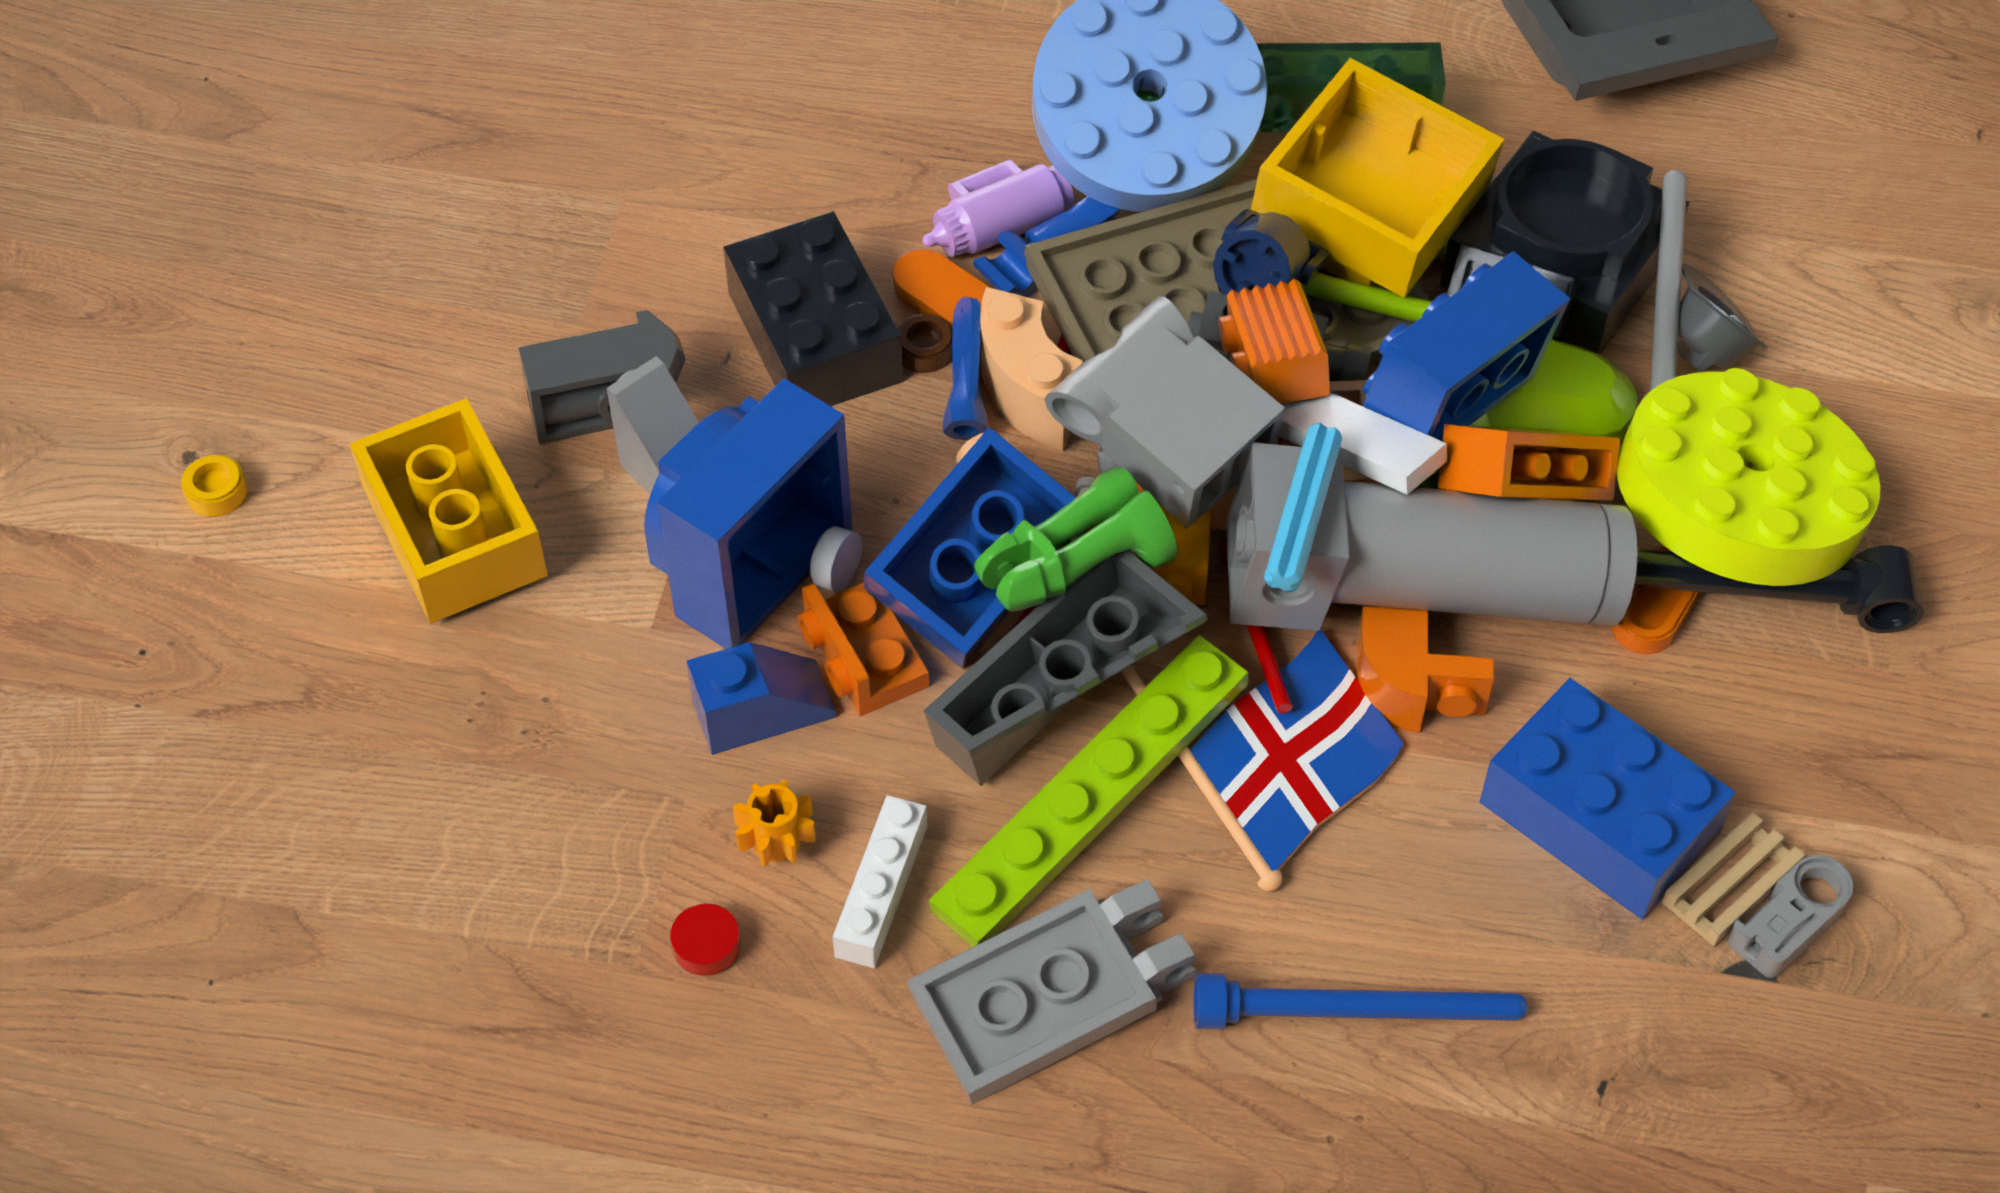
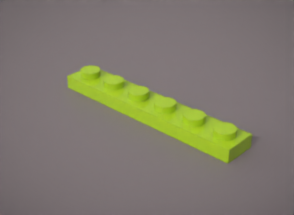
(1088, 793)

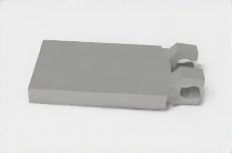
(1048, 987)

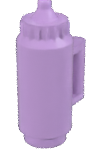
(997, 202)

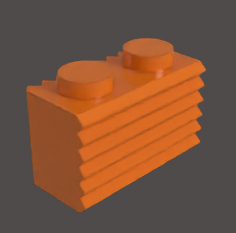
(1276, 341)

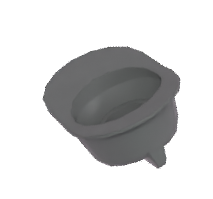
(1711, 325)

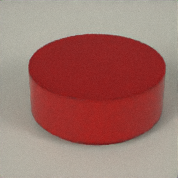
(705, 939)

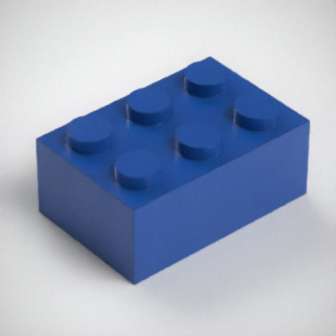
(1467, 349)
(929, 564)
(1606, 797)

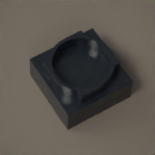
(1578, 214)

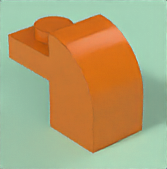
(1406, 679)

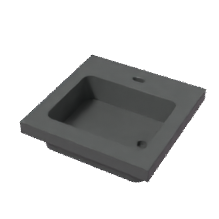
(1633, 43)

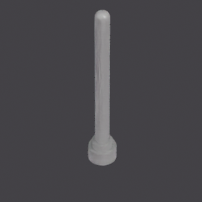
(1669, 278)

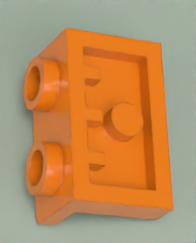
(862, 646)

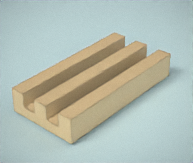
(1765, 846)

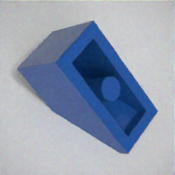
(756, 694)

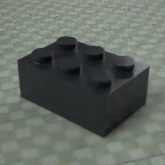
(814, 310)

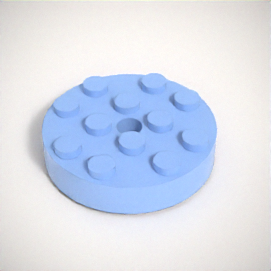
(1136, 149)

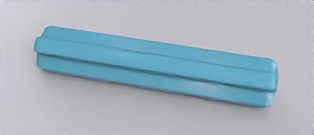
(1303, 508)

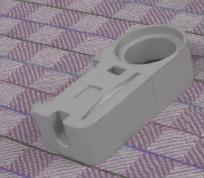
(1791, 919)

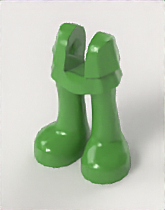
(1029, 567)

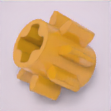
(774, 822)

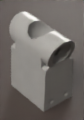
(1168, 411)

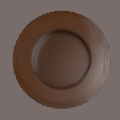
(926, 343)

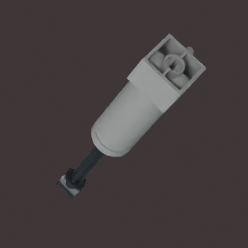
(1496, 557)

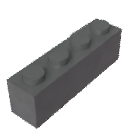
(1053, 657)

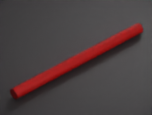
(1265, 655)

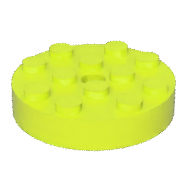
(1766, 524)

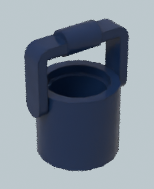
(1265, 251)

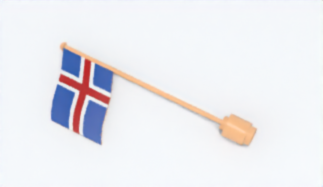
(1292, 771)

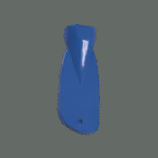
(965, 409)

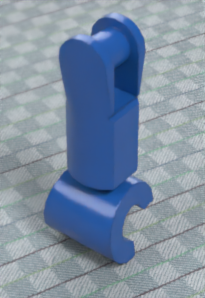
(1009, 269)

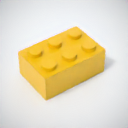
(449, 510)

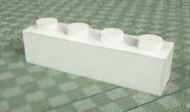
(880, 882)

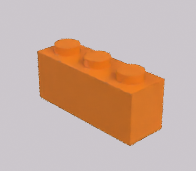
(1529, 463)

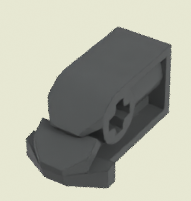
(571, 375)

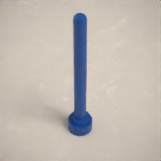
(1223, 1001)

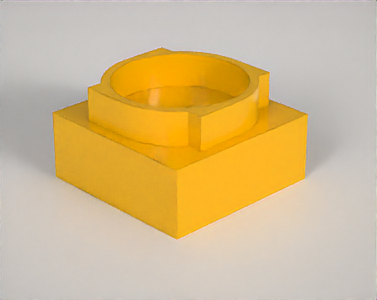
(1377, 177)

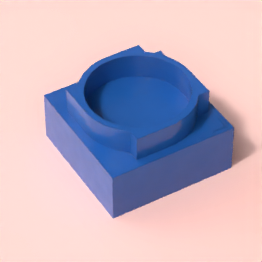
(746, 508)

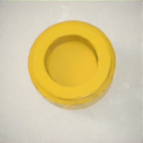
(214, 485)

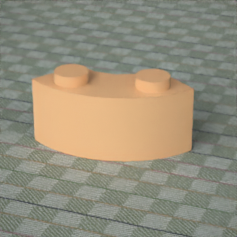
(1022, 365)

